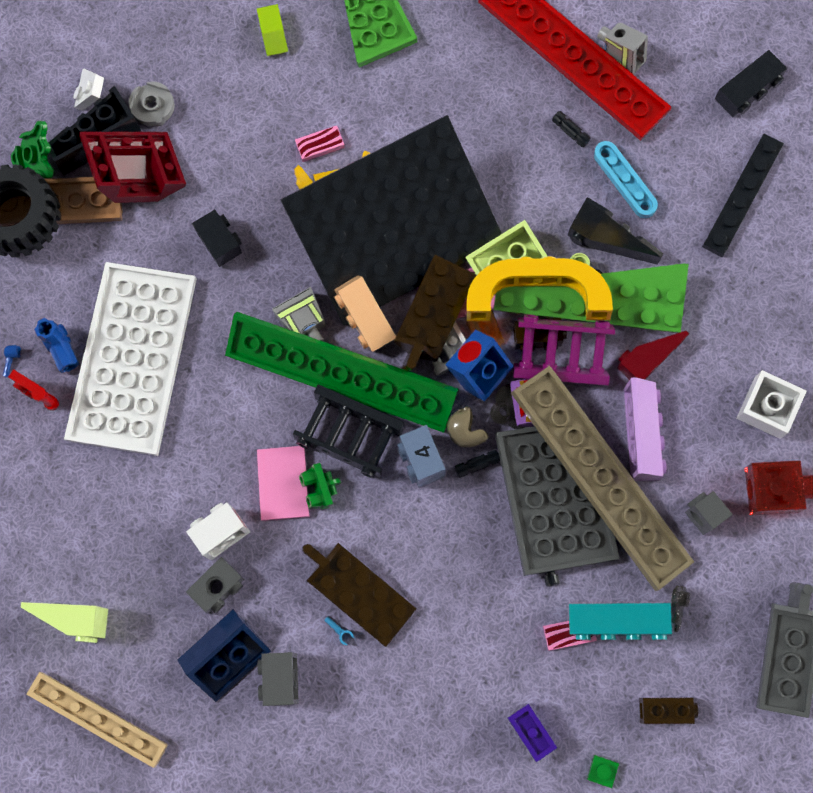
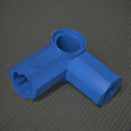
(57, 343)

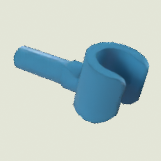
(338, 630)

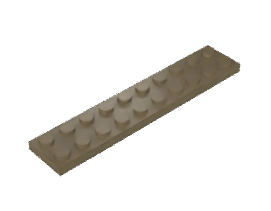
(602, 478)

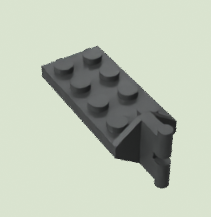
(788, 656)

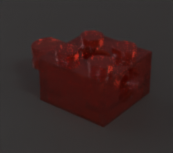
(777, 487)

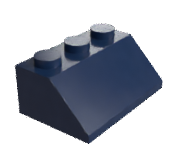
(223, 655)

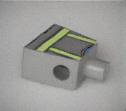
(625, 45)
(301, 314)

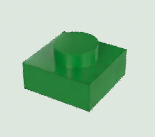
(602, 771)

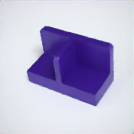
(532, 732)

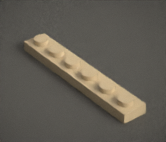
(97, 719)

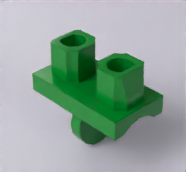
(323, 485)

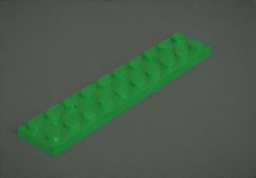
(341, 370)

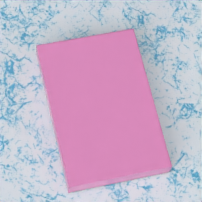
(280, 484)

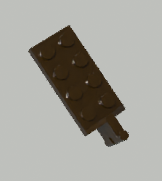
(433, 311)
(359, 592)

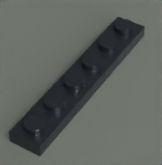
(742, 195)

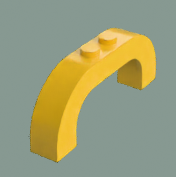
(539, 272)

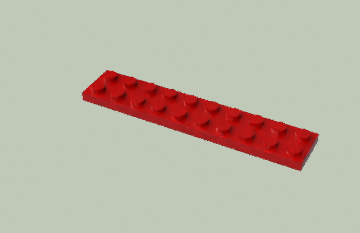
(582, 62)

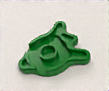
(34, 151)

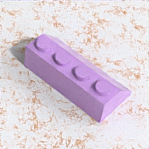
(644, 430)

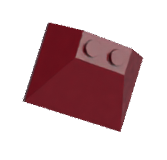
(133, 165)

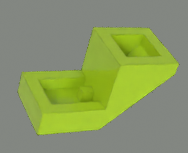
(272, 29)

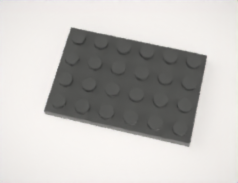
(548, 510)

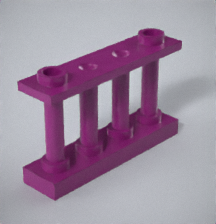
(573, 371)

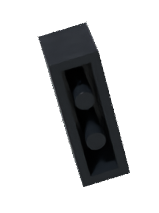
(751, 84)

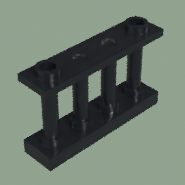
(347, 408)

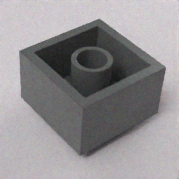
(278, 679)

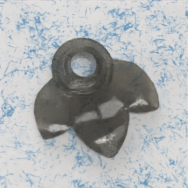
(505, 402)
(679, 599)

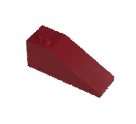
(647, 357)

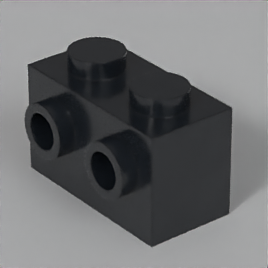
(217, 238)

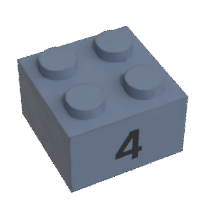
(422, 456)

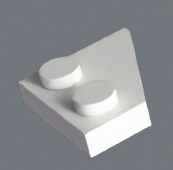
(88, 89)

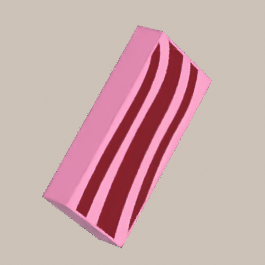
(319, 143)
(559, 636)

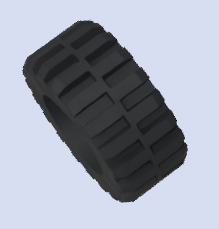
(41, 218)

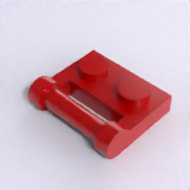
(33, 390)

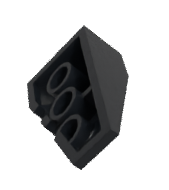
(598, 231)

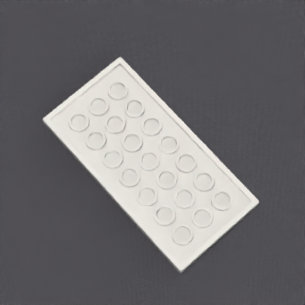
(131, 359)

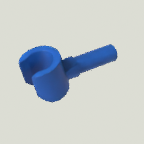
(10, 352)

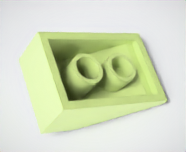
(512, 244)
(82, 621)

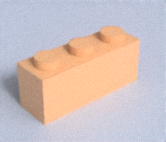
(364, 314)

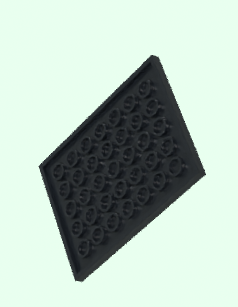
(393, 214)

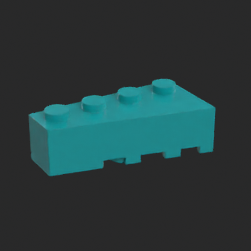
(620, 620)

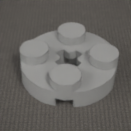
(151, 116)

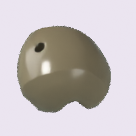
(460, 429)

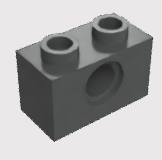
(707, 512)
(202, 592)

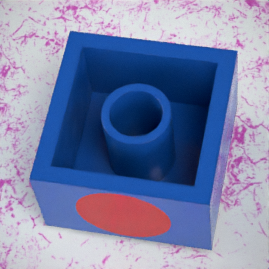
(479, 365)

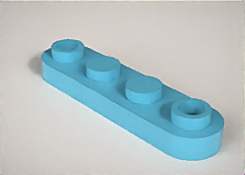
(625, 179)

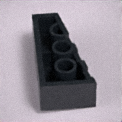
(106, 116)

